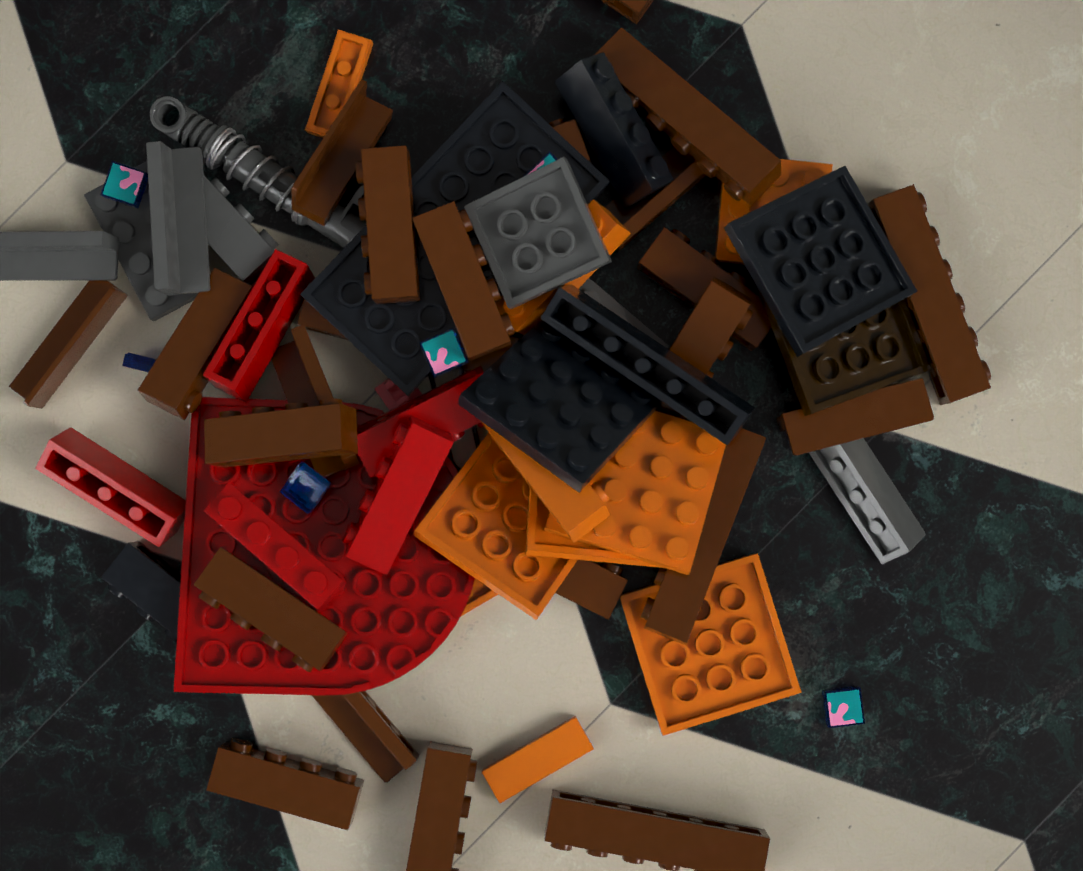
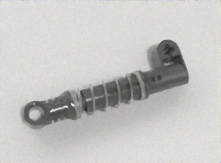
(251, 167)

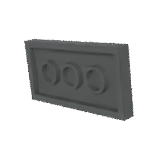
(135, 248)

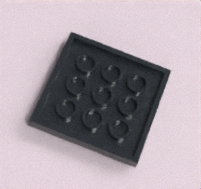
(820, 260)
(559, 404)

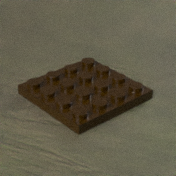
(856, 361)

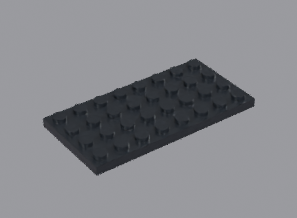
(480, 157)

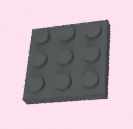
(537, 233)

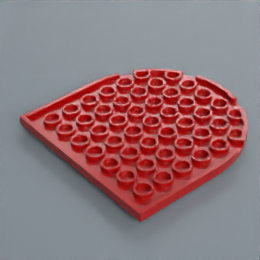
(388, 618)

